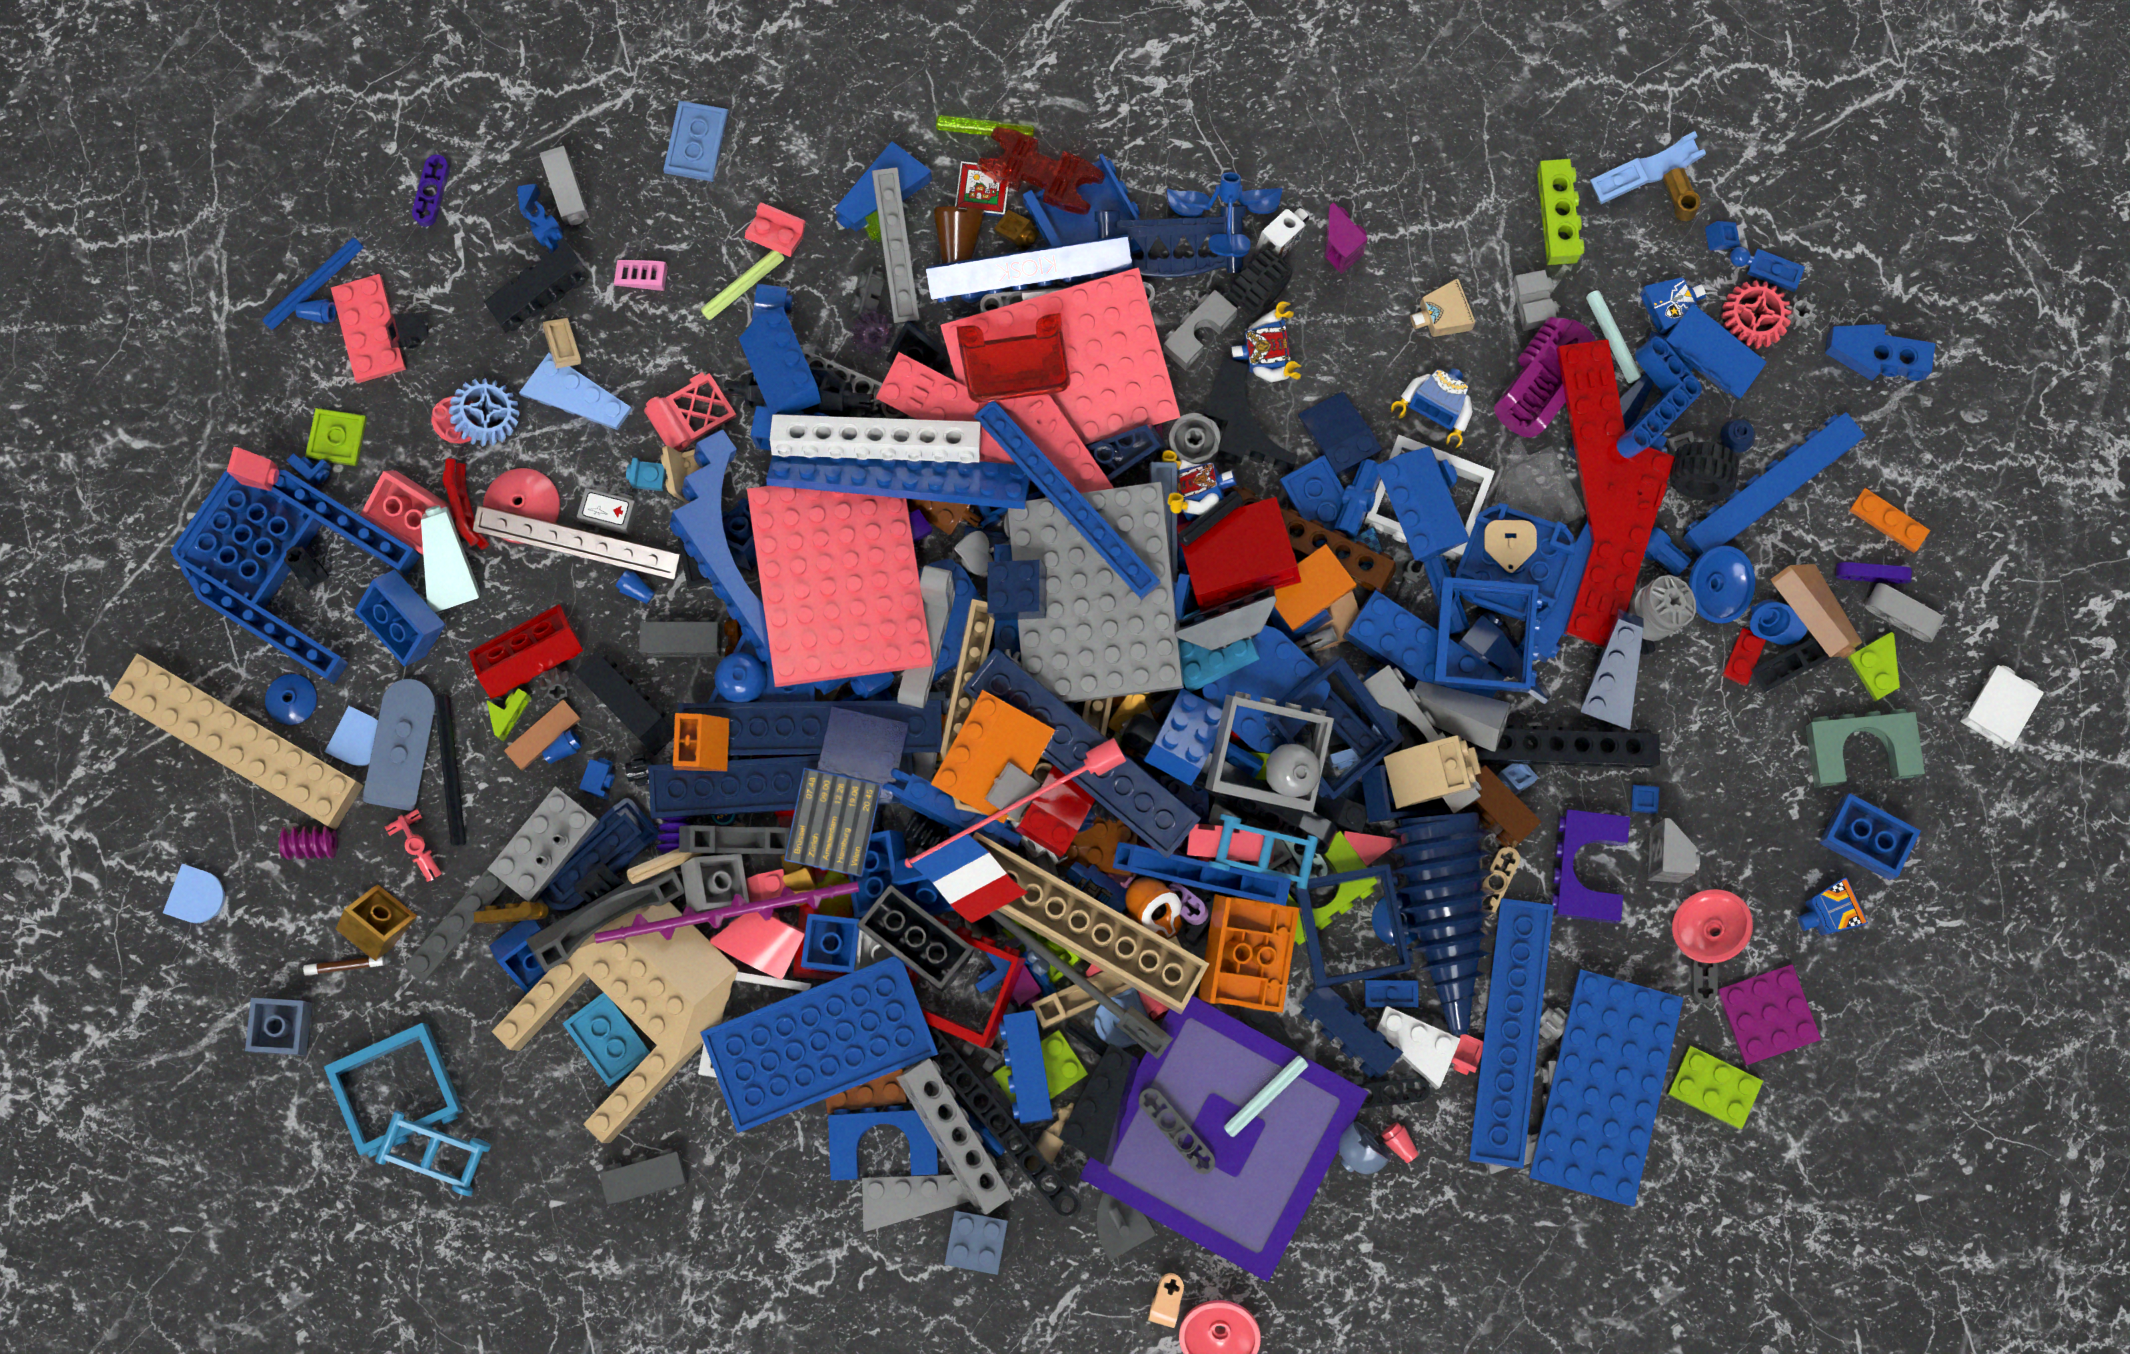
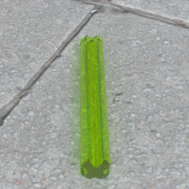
(978, 126)

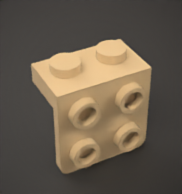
(678, 467)

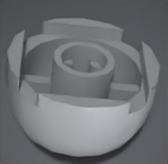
(1293, 770)

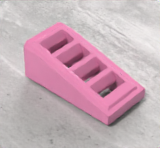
(658, 266)

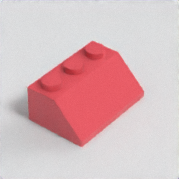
(398, 507)

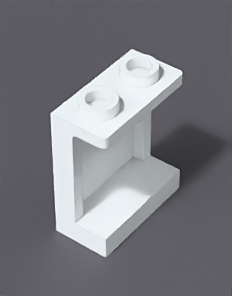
(2003, 706)

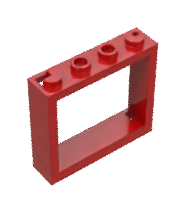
(958, 1029)

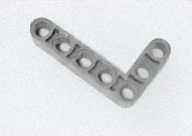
(938, 599)

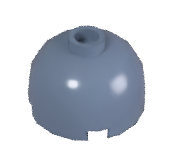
(1361, 1151)

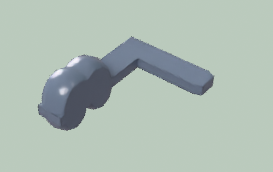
(1040, 965)

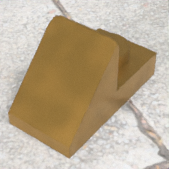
(799, 877)

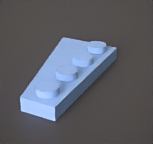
(574, 394)

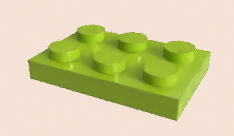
(1060, 1065)
(1715, 1087)

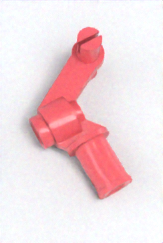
(415, 844)

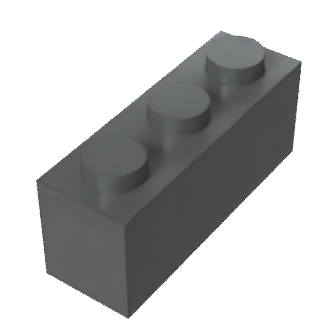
(679, 638)
(643, 1176)

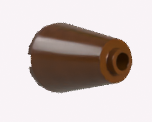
(957, 232)

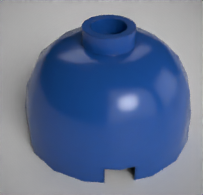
(740, 677)

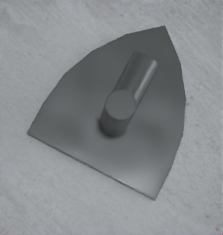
(1120, 1226)

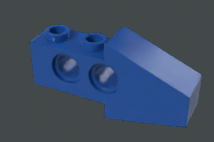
(1856, 347)

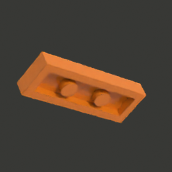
(1889, 520)

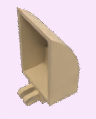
(1432, 771)

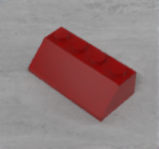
(525, 652)

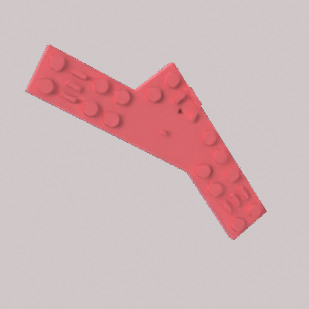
(933, 396)

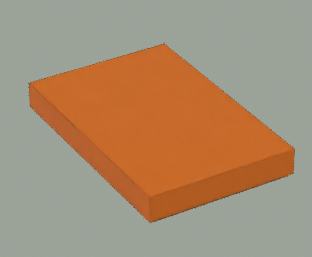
(1322, 585)

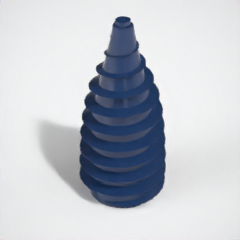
(1447, 904)

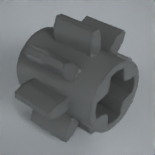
(555, 684)

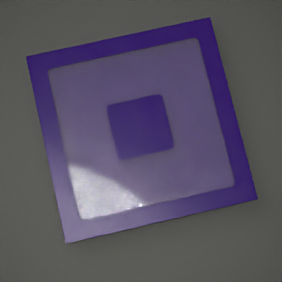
(1262, 1173)

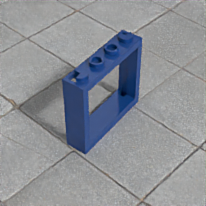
(1532, 627)

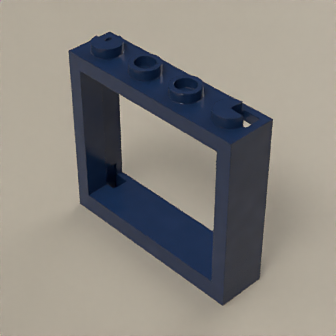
(1391, 734)
(1394, 907)

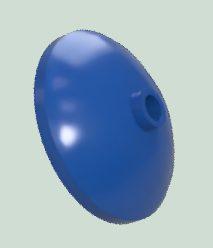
(1731, 584)

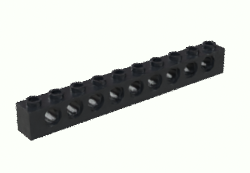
(1645, 743)

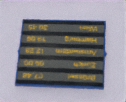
(833, 822)

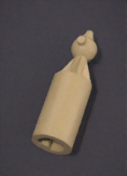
(1048, 1142)

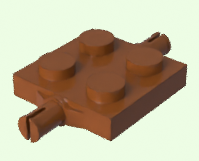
(945, 514)

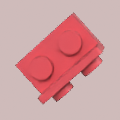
(776, 229)

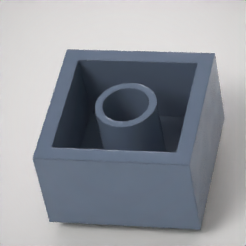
(278, 1026)
(976, 1242)

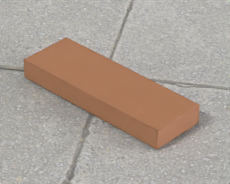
(542, 734)

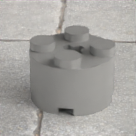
(1200, 429)

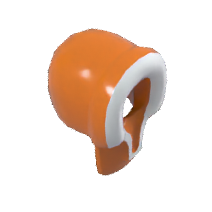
(1148, 894)

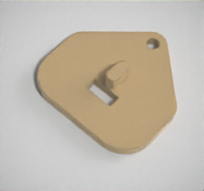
(1510, 550)

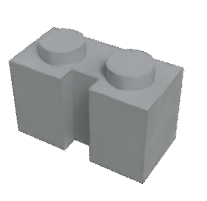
(1533, 299)

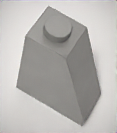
(564, 185)

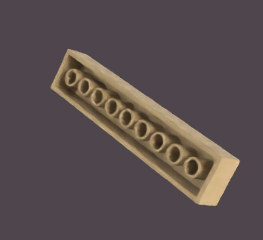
(236, 741)
(1099, 932)

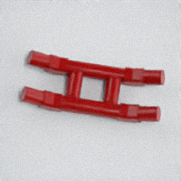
(455, 484)

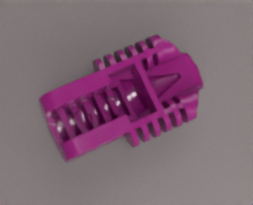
(1538, 388)

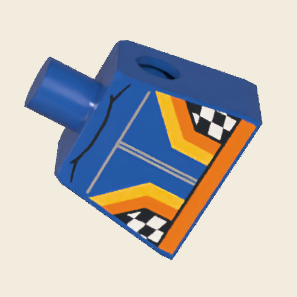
(1833, 910)

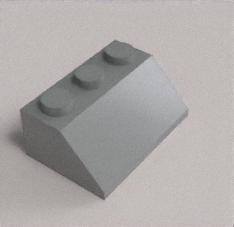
(1670, 853)

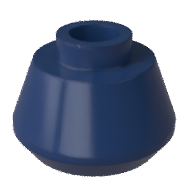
(1738, 441)

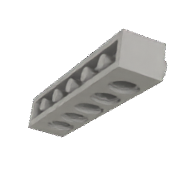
(941, 1130)

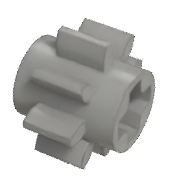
(1806, 311)
(1552, 1022)

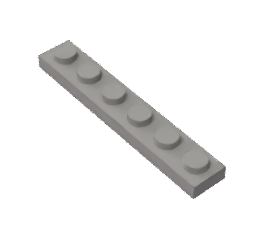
(895, 245)

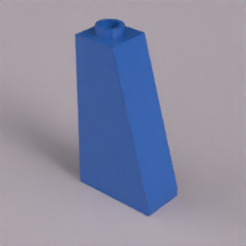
(861, 198)

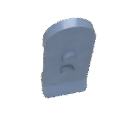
(400, 745)

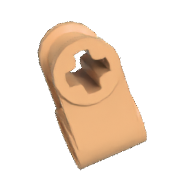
(1166, 1305)

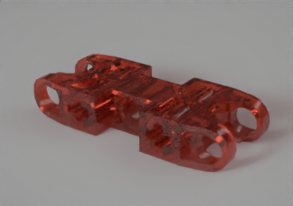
(1057, 178)

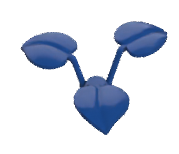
(1230, 188)

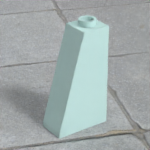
(445, 563)

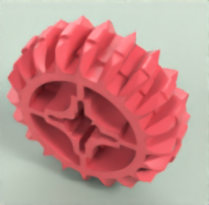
(1777, 317)

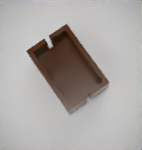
(1502, 810)

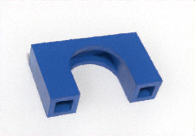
(848, 1129)

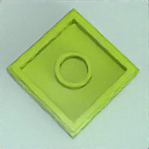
(336, 437)

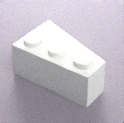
(1424, 1046)

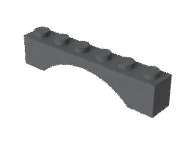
(564, 937)

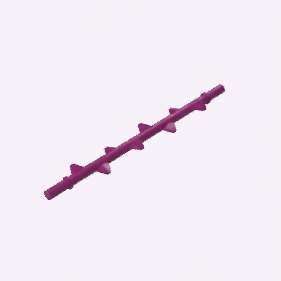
(715, 917)

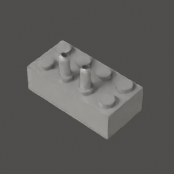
(543, 845)

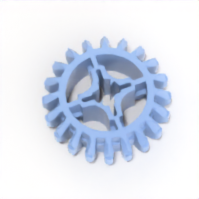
(463, 413)

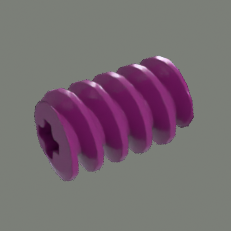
(307, 844)

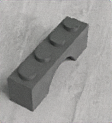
(733, 840)

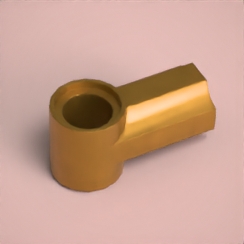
(1681, 192)

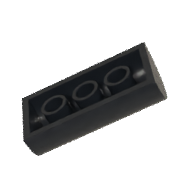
(916, 938)

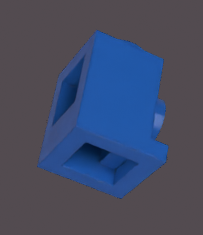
(598, 778)

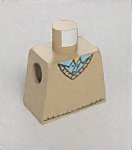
(1445, 311)

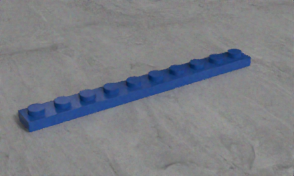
(1067, 500)

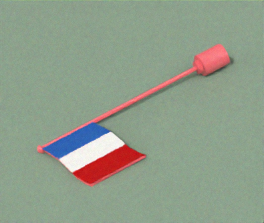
(970, 874)

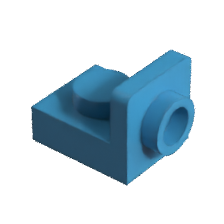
(646, 475)

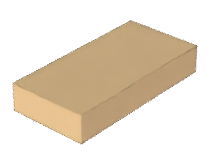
(561, 343)

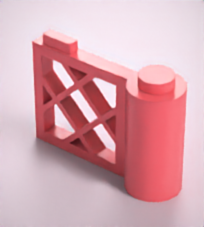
(671, 423)

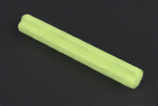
(742, 284)

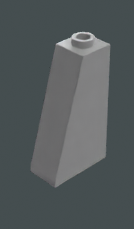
(1464, 714)

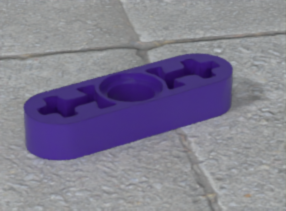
(419, 205)
(1873, 573)

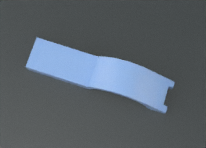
(1646, 170)

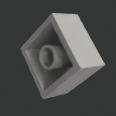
(713, 881)

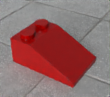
(1056, 815)

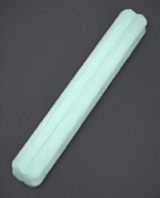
(1614, 336)
(1265, 1096)

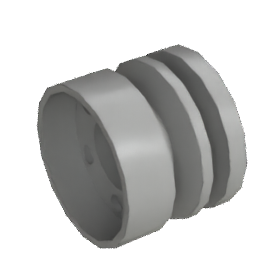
(1664, 605)

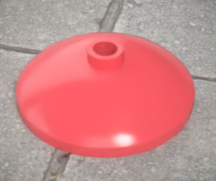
(537, 492)
(1710, 913)
(1201, 1336)

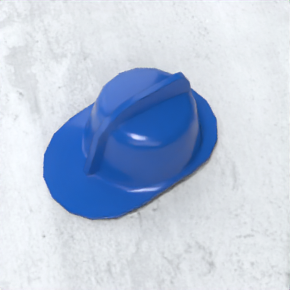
(1776, 622)

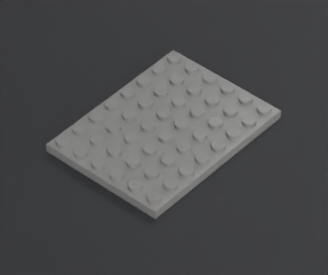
(1096, 629)

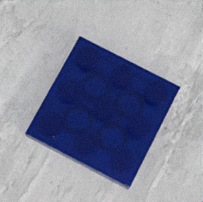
(863, 746)

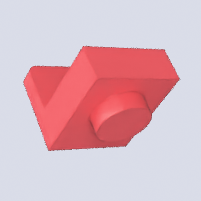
(1467, 1054)

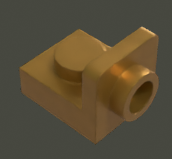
(1017, 230)

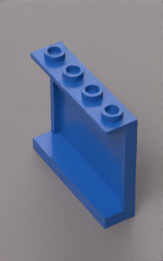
(1065, 227)

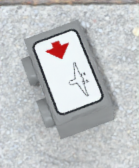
(607, 510)

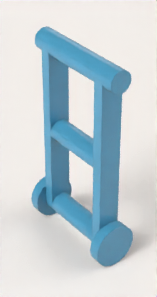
(1232, 822)
(460, 1185)

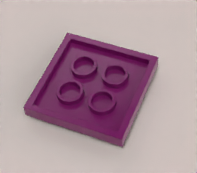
(1768, 1015)

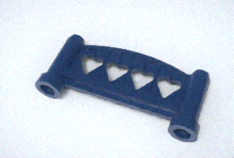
(1170, 233)

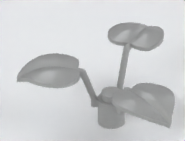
(976, 551)

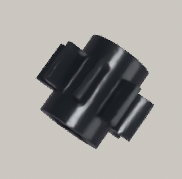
(638, 769)

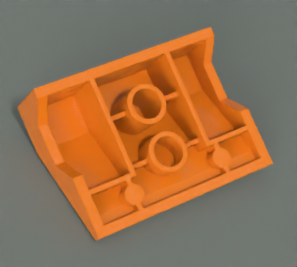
(984, 746)
(1248, 953)

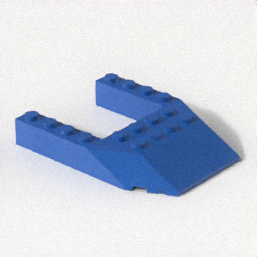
(239, 547)

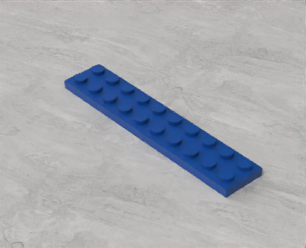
(921, 480)
(1511, 1033)

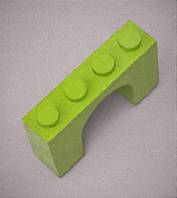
(1341, 859)

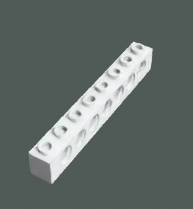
(805, 437)

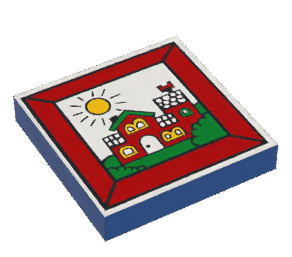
(980, 191)

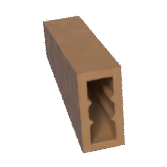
(1817, 608)

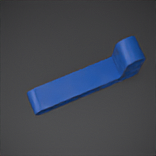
(1679, 391)

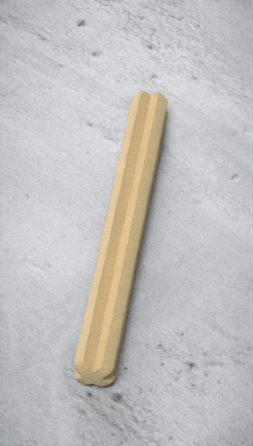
(662, 864)

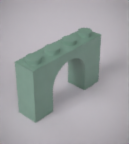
(1896, 731)

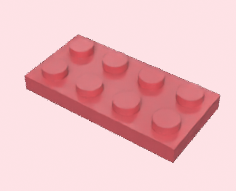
(362, 316)

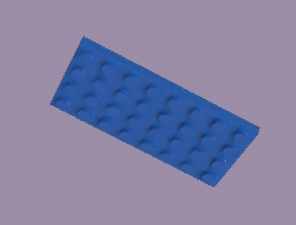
(819, 1043)
(1606, 1088)

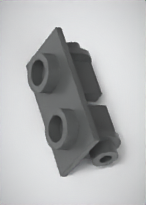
(868, 284)

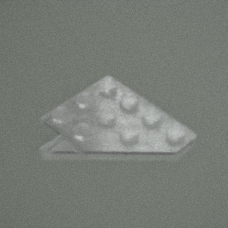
(1538, 486)

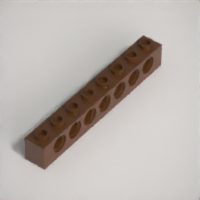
(1374, 579)

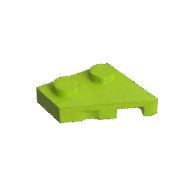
(1878, 666)

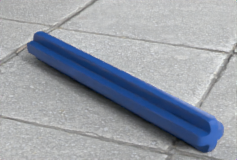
(312, 283)

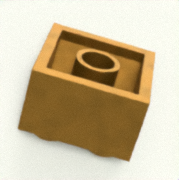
(375, 922)

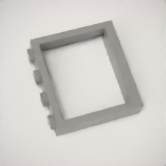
(1318, 747)

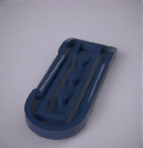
(615, 841)

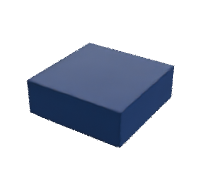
(1644, 799)

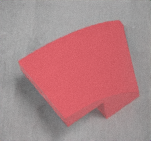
(760, 943)

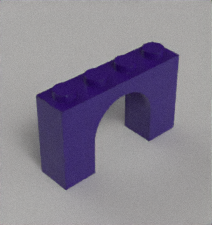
(1571, 897)

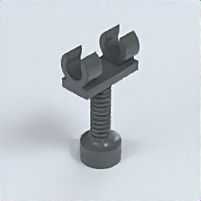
(1410, 578)
(993, 1058)

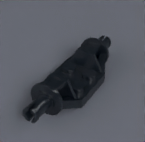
(831, 404)

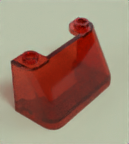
(1015, 364)

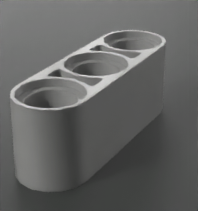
(1904, 612)

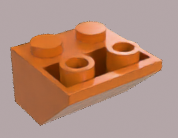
(700, 742)

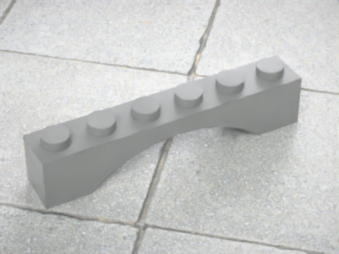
(1390, 694)

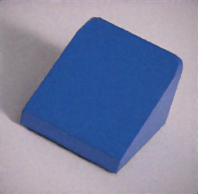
(527, 196)
(1722, 235)

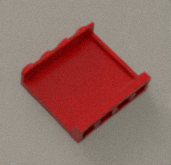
(1241, 555)

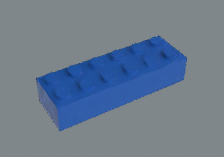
(1409, 644)

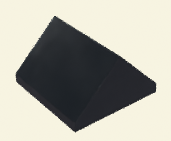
(919, 347)

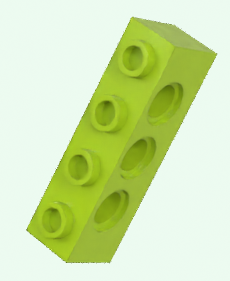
(1557, 249)

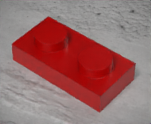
(1743, 657)

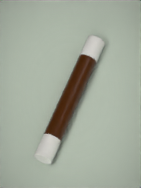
(342, 965)

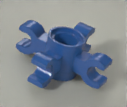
(544, 228)

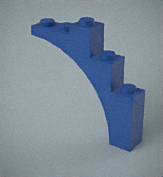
(1200, 875)

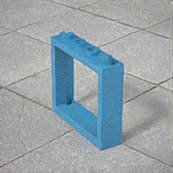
(357, 1059)

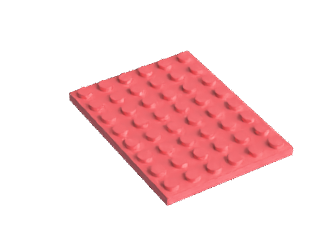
(1112, 354)
(837, 584)

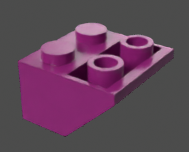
(1343, 239)

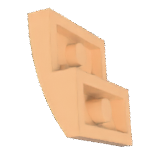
(1343, 614)

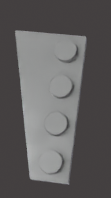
(902, 1198)

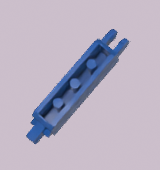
(940, 807)

